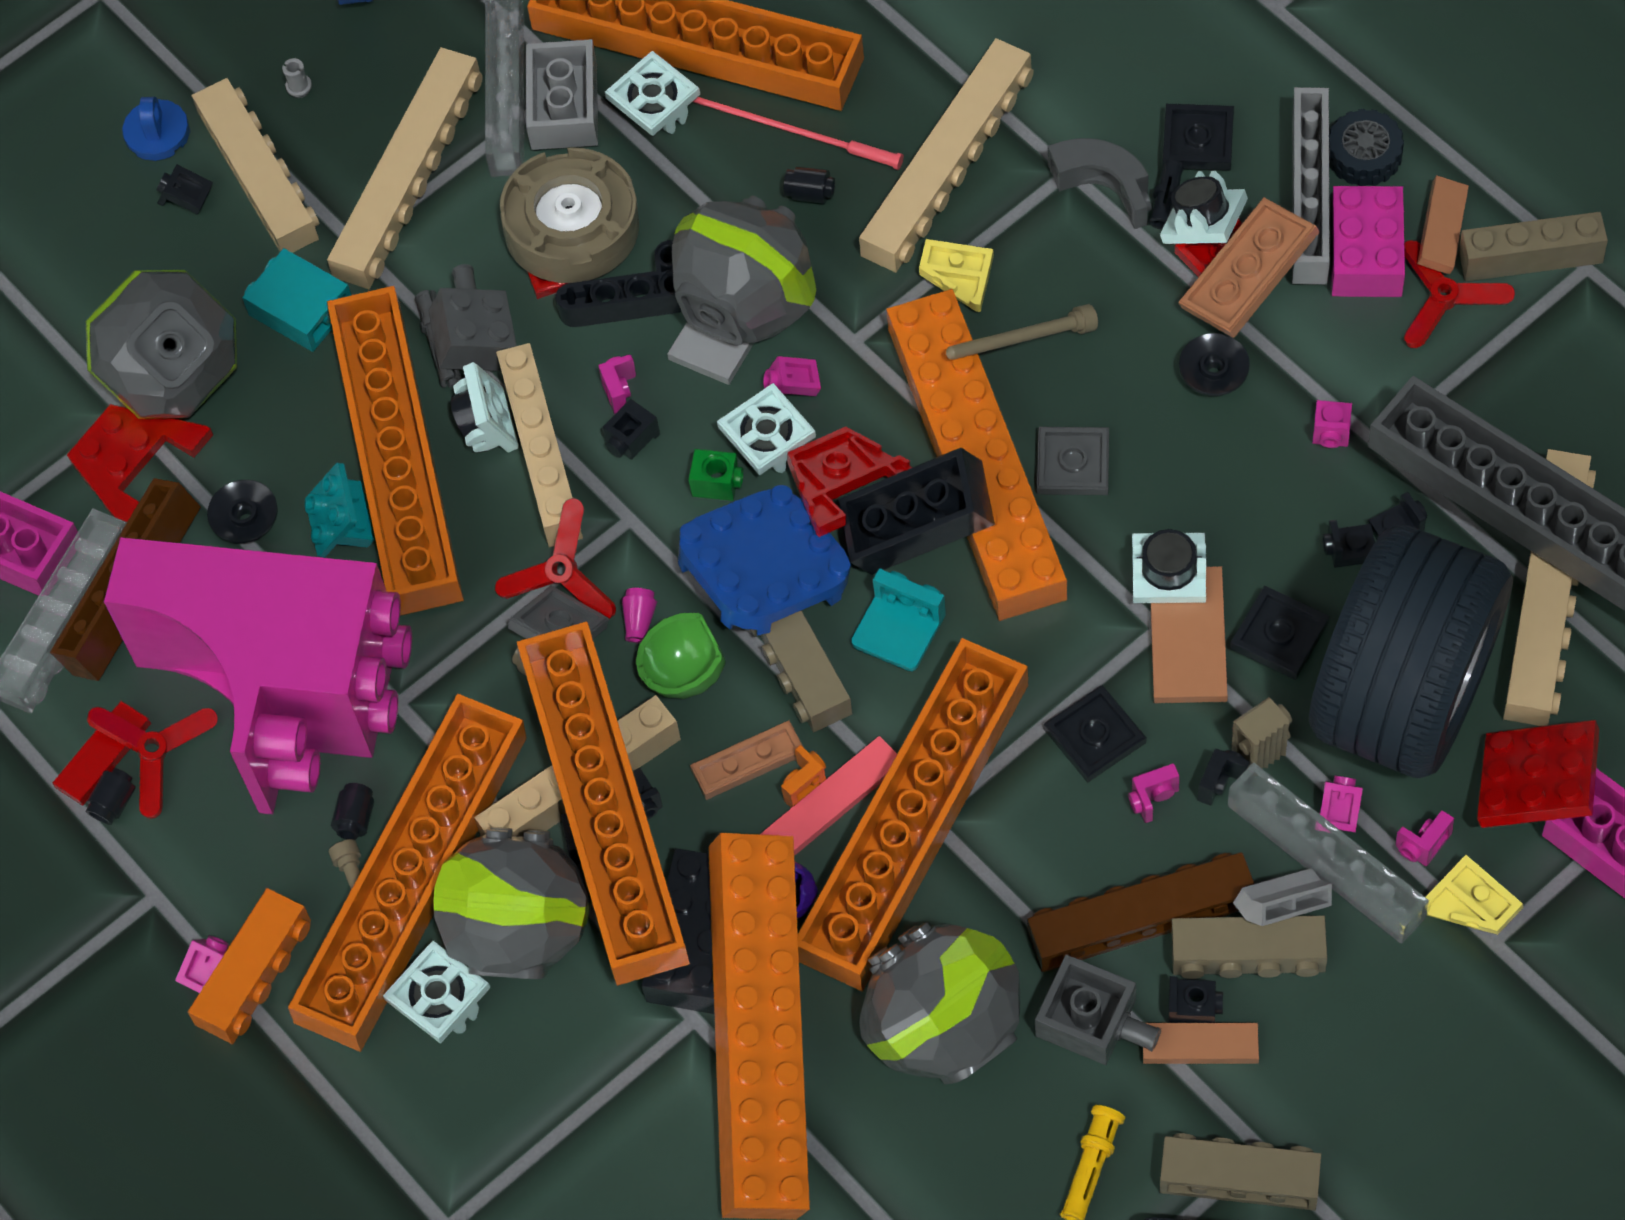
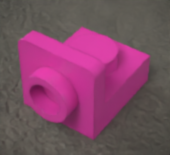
(793, 376)
(614, 379)
(1332, 424)
(1155, 786)
(1342, 803)
(1428, 841)
(201, 962)

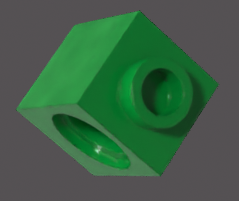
(709, 462)

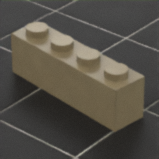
(1532, 246)
(805, 672)
(1240, 947)
(1240, 1172)

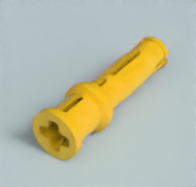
(1096, 1148)

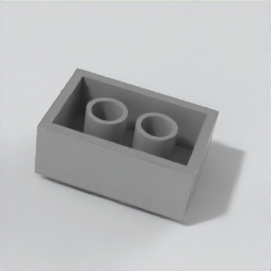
(561, 94)

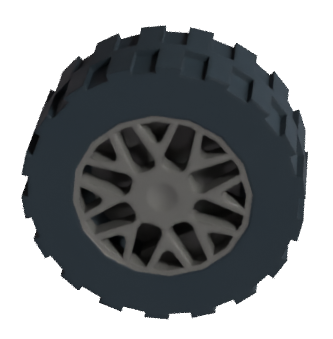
(1365, 147)

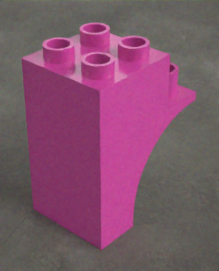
(280, 636)

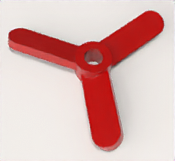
(1457, 295)
(547, 573)
(151, 762)

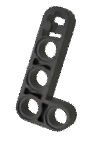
(582, 302)

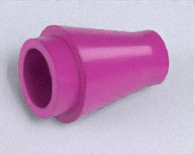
(638, 613)

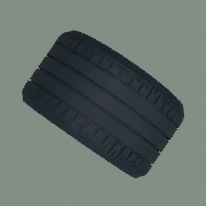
(1409, 650)

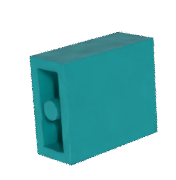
(294, 299)

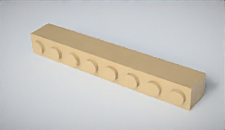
(946, 156)
(405, 168)
(1542, 624)

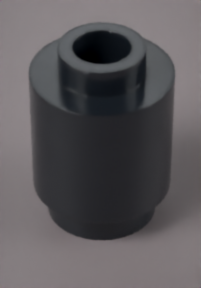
(809, 185)
(110, 796)
(353, 811)

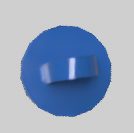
(155, 129)

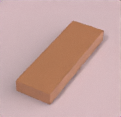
(1442, 224)
(746, 760)
(1205, 1044)

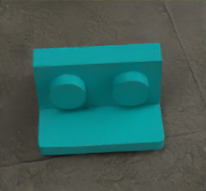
(338, 512)

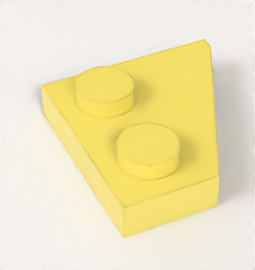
(1473, 899)

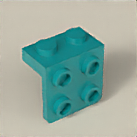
(900, 620)

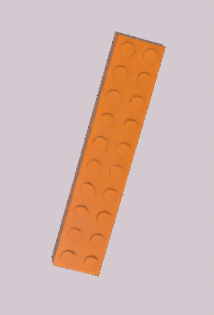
(717, 41)
(963, 413)
(394, 450)
(603, 804)
(911, 813)
(396, 886)
(758, 1027)

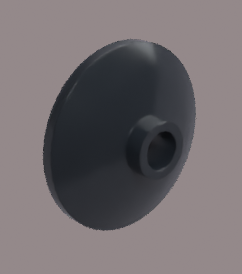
(1216, 352)
(237, 500)

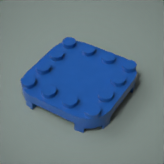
(762, 559)

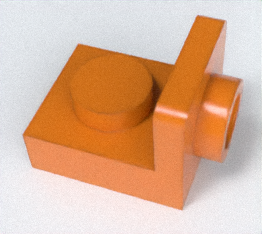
(803, 781)

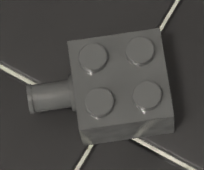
(470, 323)
(1091, 1012)

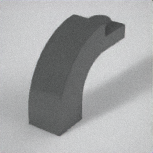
(1105, 164)

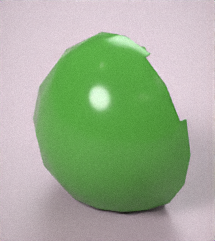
(680, 657)

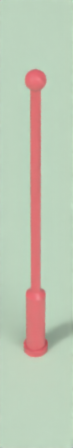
(852, 147)

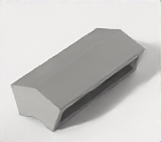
(1284, 897)

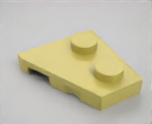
(958, 268)

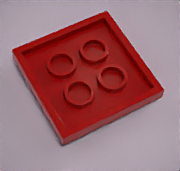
(1538, 774)

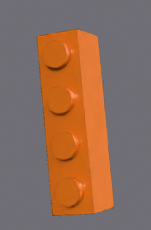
(250, 966)

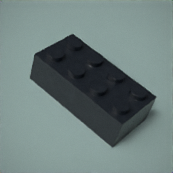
(916, 511)
(692, 984)

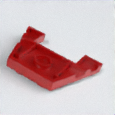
(120, 448)
(835, 467)

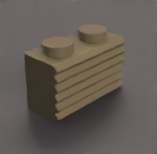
(1262, 733)

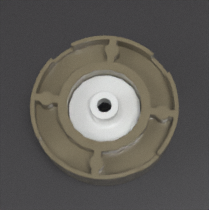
(569, 215)

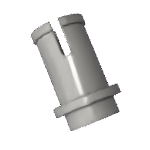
(297, 82)

